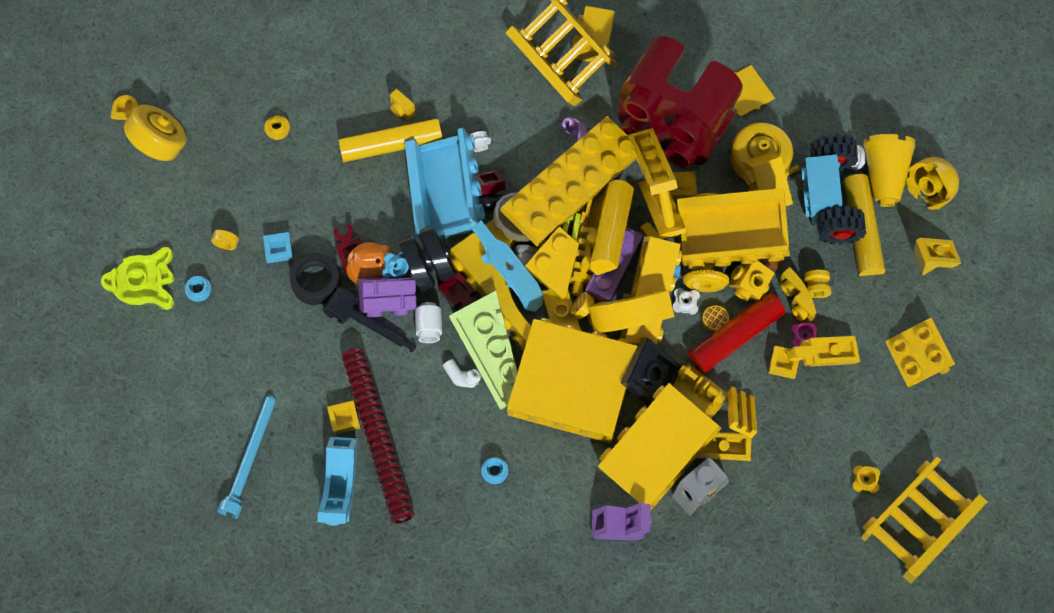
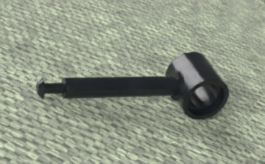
(343, 306)

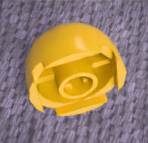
(931, 177)

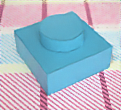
(278, 247)

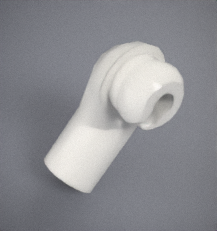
(461, 378)

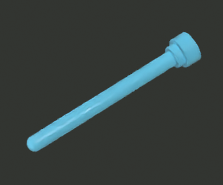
(232, 503)

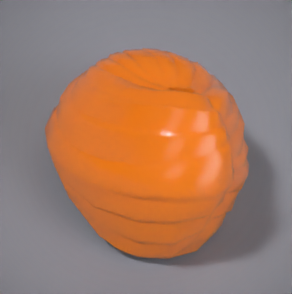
(363, 261)

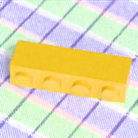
(653, 274)

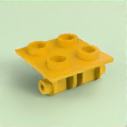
(920, 352)
(700, 390)

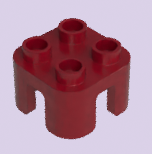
(683, 121)

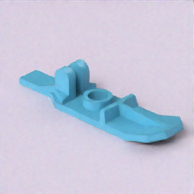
(518, 276)

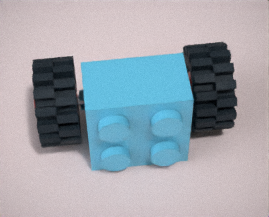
(823, 190)

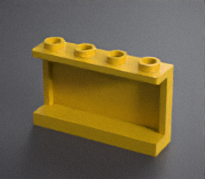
(734, 228)
(658, 446)

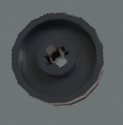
(424, 259)

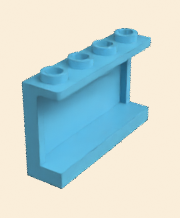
(445, 185)

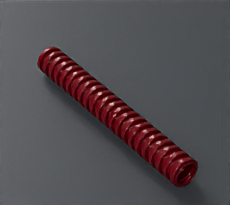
(377, 435)

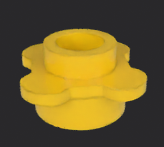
(871, 473)

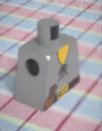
(702, 485)

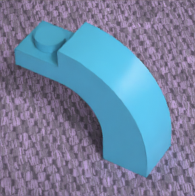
(339, 481)

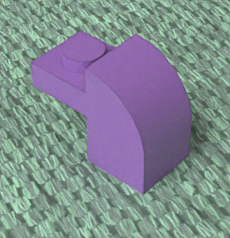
(621, 523)

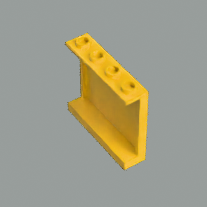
(571, 380)

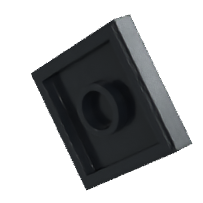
(649, 371)

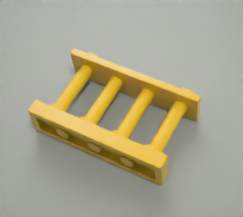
(553, 71)
(657, 183)
(948, 525)

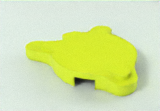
(142, 279)

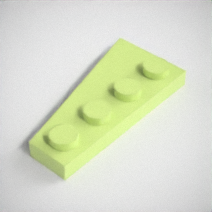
(488, 344)

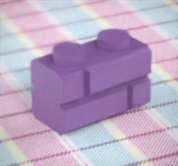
(387, 295)

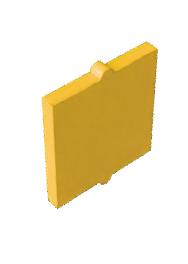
(753, 93)

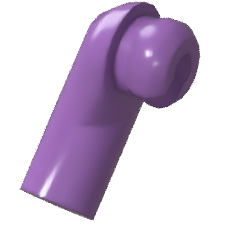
(574, 127)

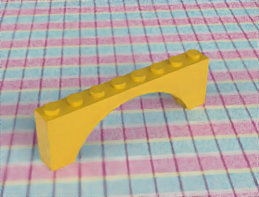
(486, 279)

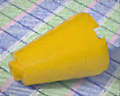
(888, 166)

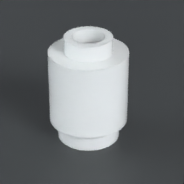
(428, 322)

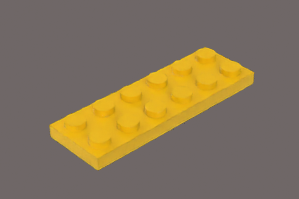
(570, 181)

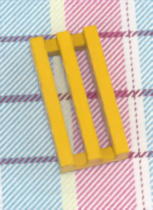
(746, 412)

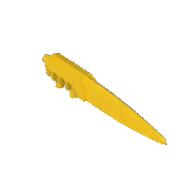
(586, 238)

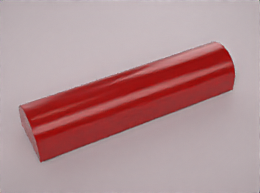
(736, 332)

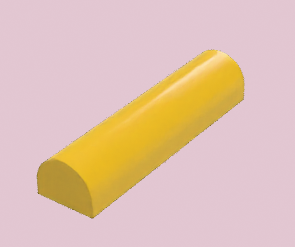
(389, 140)
(611, 227)
(867, 249)
(728, 447)

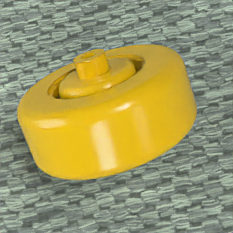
(155, 132)
(757, 140)

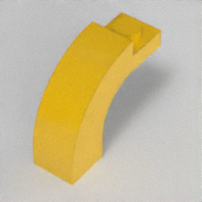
(630, 312)

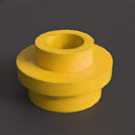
(279, 133)

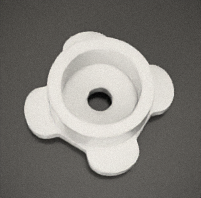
(690, 307)

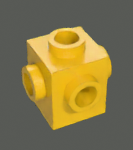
(751, 280)

